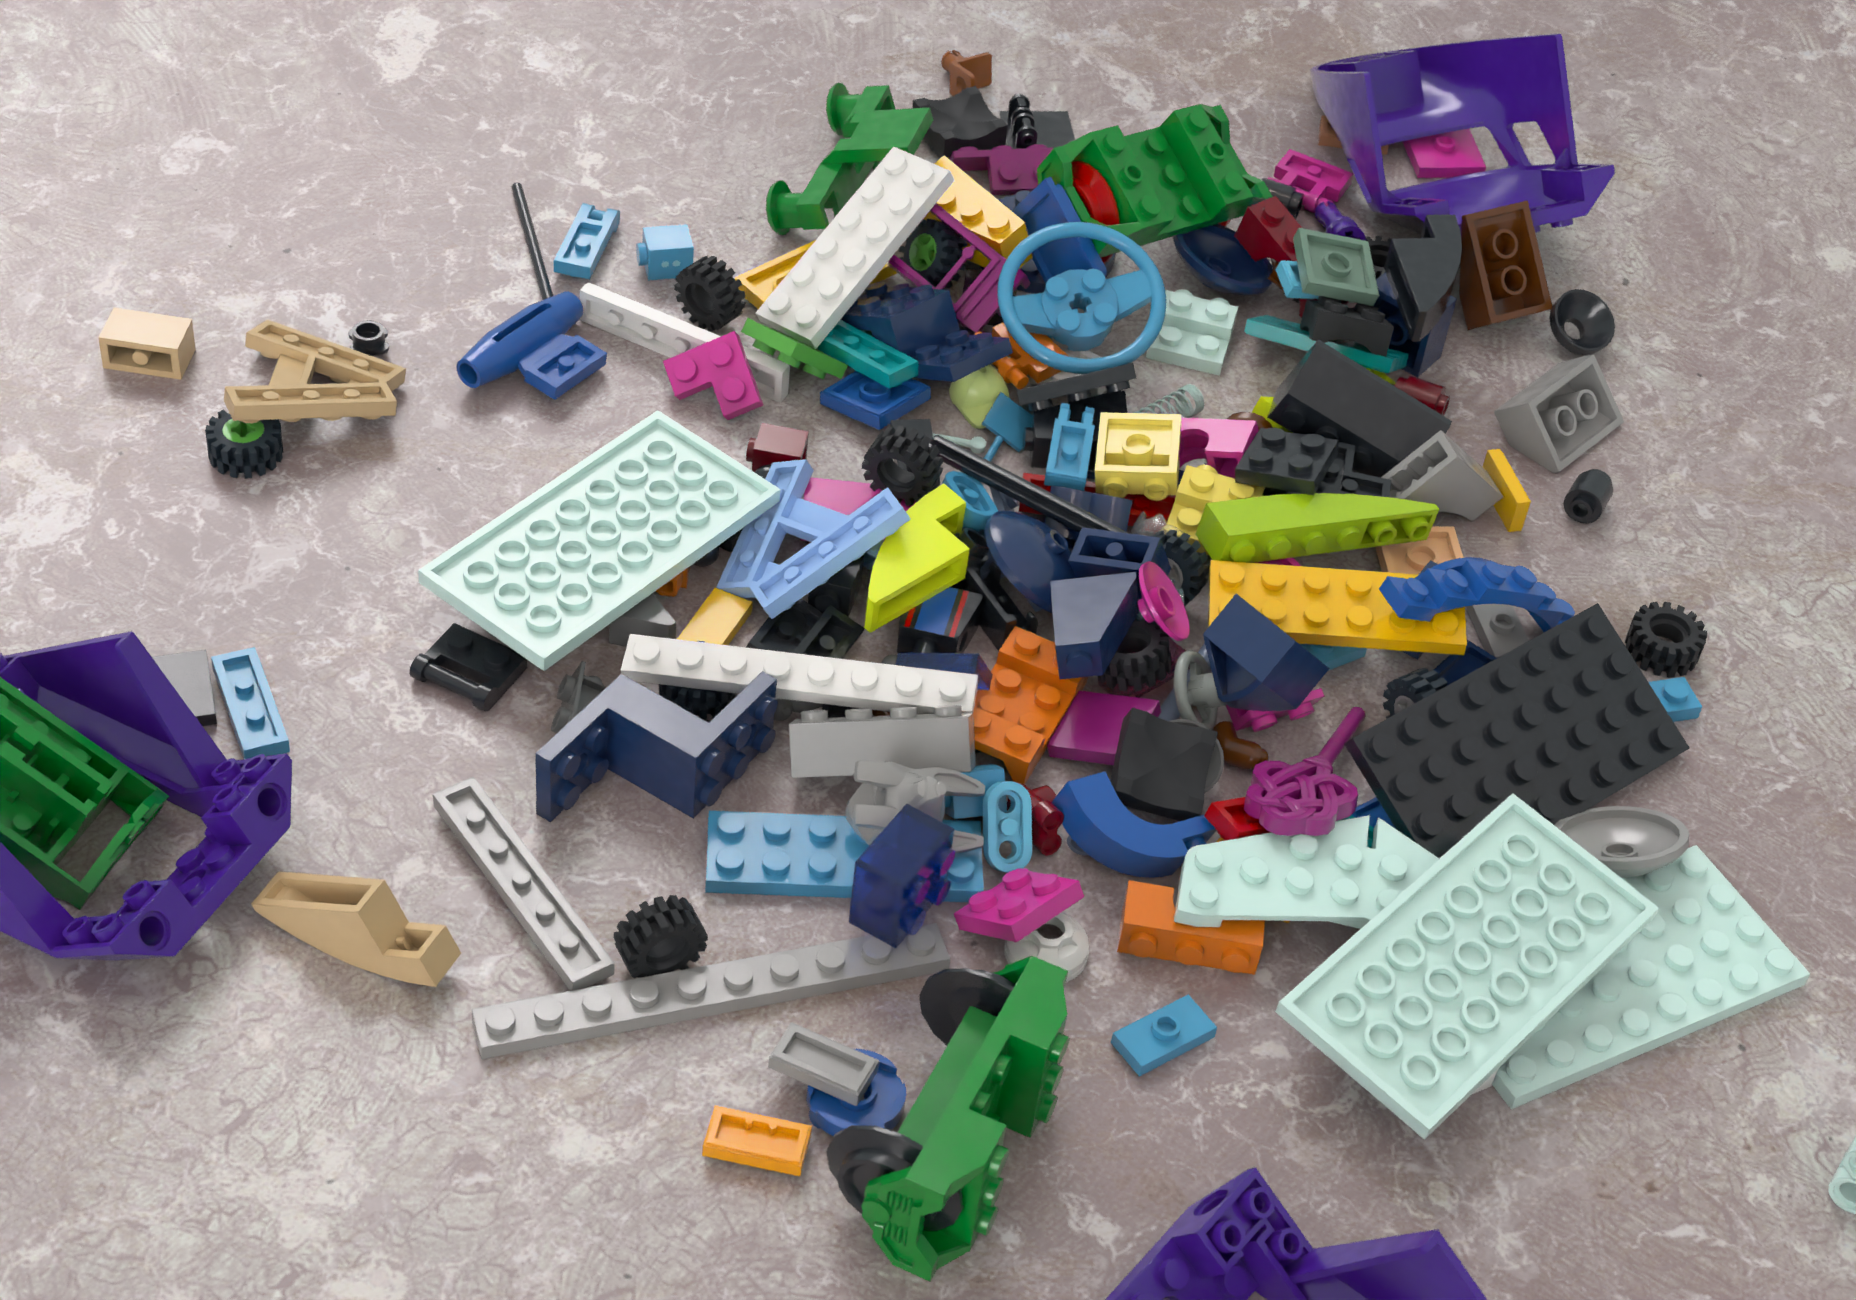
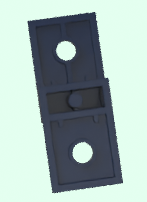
(926, 329)

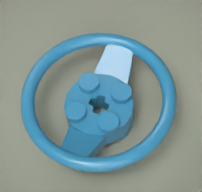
(1100, 299)

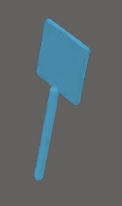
(1007, 422)

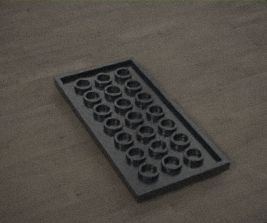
(1544, 722)

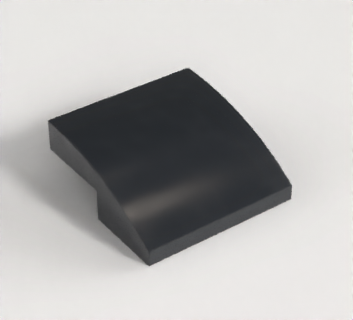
(808, 632)

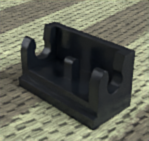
(998, 611)

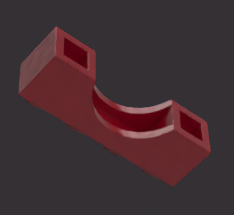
(1269, 233)

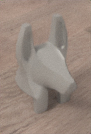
(890, 786)

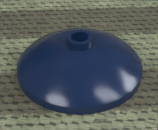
(1222, 261)
(1028, 554)

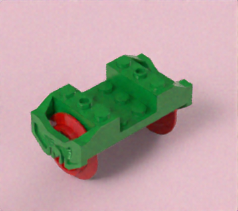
(1156, 178)

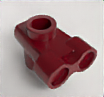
(1045, 820)

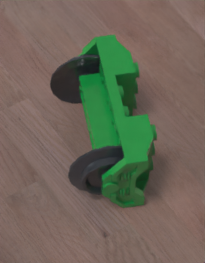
(940, 1173)

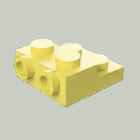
(1138, 454)
(1203, 486)

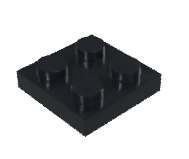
(1286, 461)

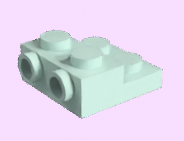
(1194, 332)

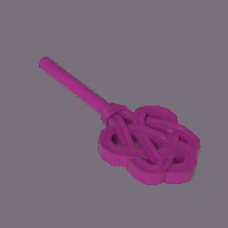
(1307, 794)

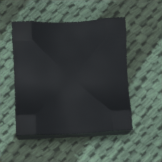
(962, 123)
(1331, 320)
(1162, 765)

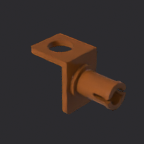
(967, 71)

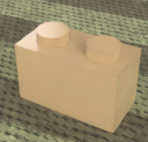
(147, 343)

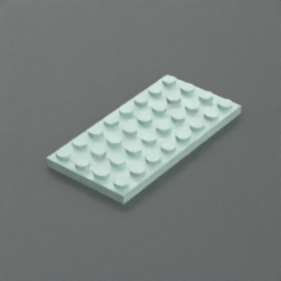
(598, 539)
(1466, 964)
(1680, 973)

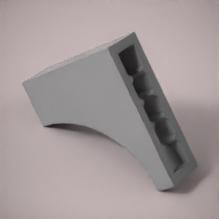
(1444, 476)

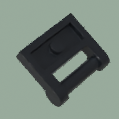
(473, 657)

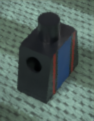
(940, 623)

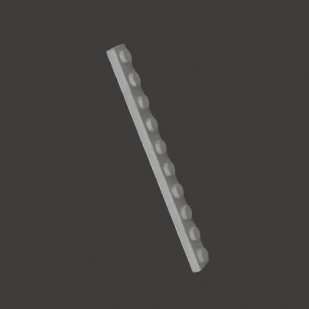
(704, 991)

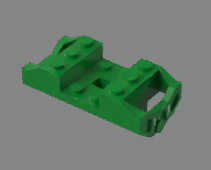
(56, 788)

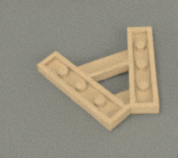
(361, 387)

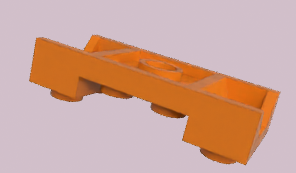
(1023, 703)

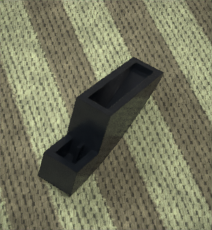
(1425, 272)

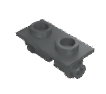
(575, 694)

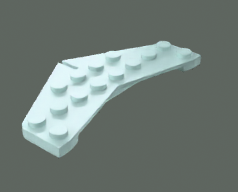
(1299, 876)

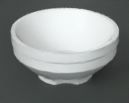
(1066, 952)

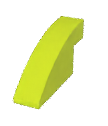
(918, 558)

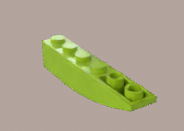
(1309, 525)

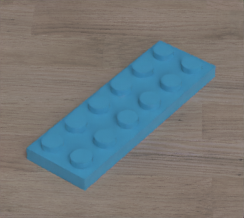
(806, 856)

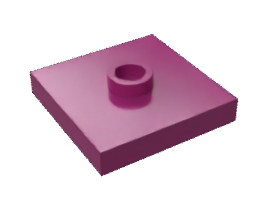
(1445, 155)

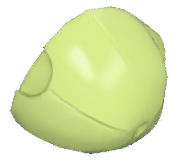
(977, 393)

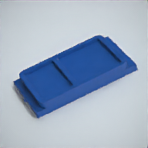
(1050, 206)

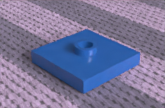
(871, 402)

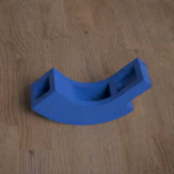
(1121, 839)

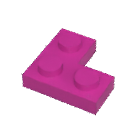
(720, 365)

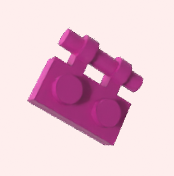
(1313, 175)

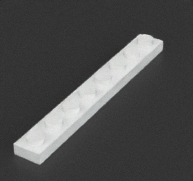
(797, 675)

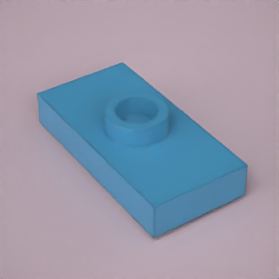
(1163, 1035)

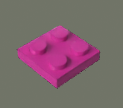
(1018, 904)

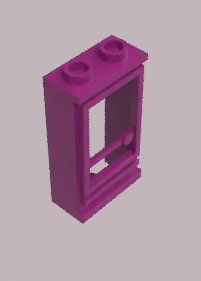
(980, 300)

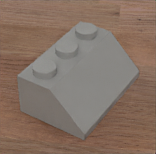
(1561, 414)

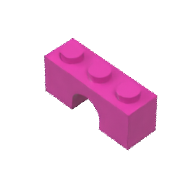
(1216, 440)

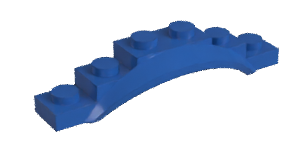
(1474, 582)

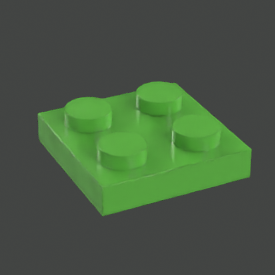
(793, 351)

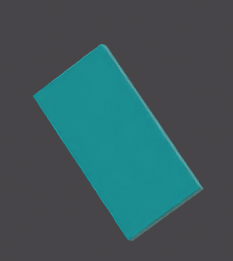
(1291, 335)

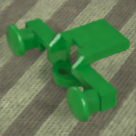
(873, 132)

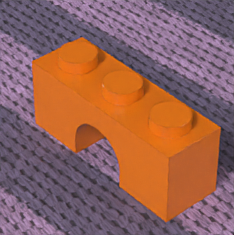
(1150, 931)

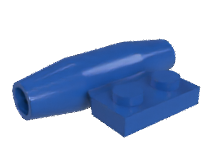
(537, 347)

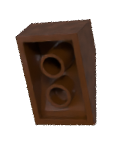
(1501, 266)

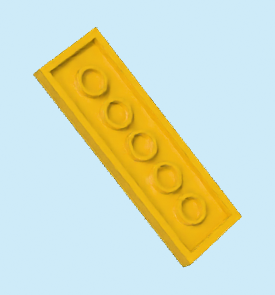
(1332, 607)

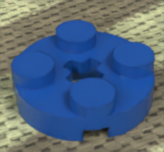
(881, 1108)

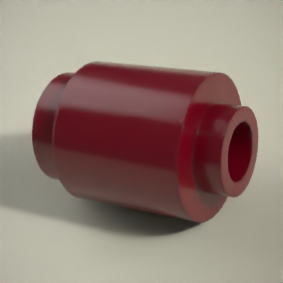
(1425, 392)

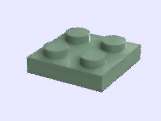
(1335, 266)

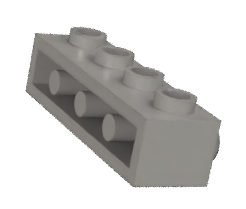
(914, 740)

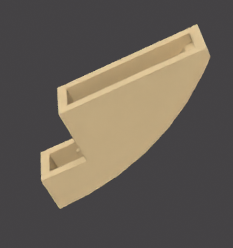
(359, 925)

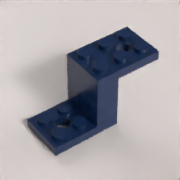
(655, 746)

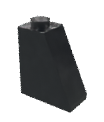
(1039, 436)

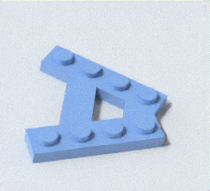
(833, 537)

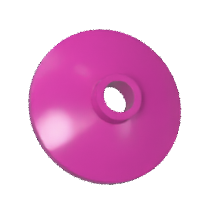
(1162, 602)

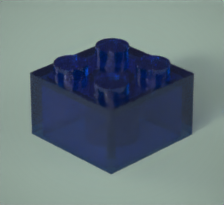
(902, 876)

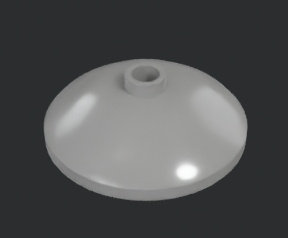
(1628, 838)

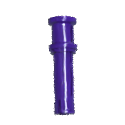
(1336, 223)

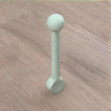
(976, 444)

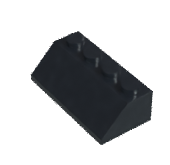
(1356, 407)

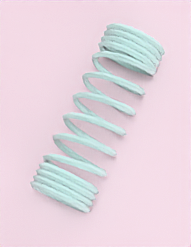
(1180, 401)

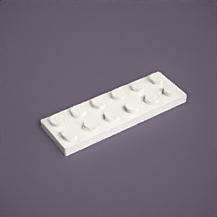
(854, 247)

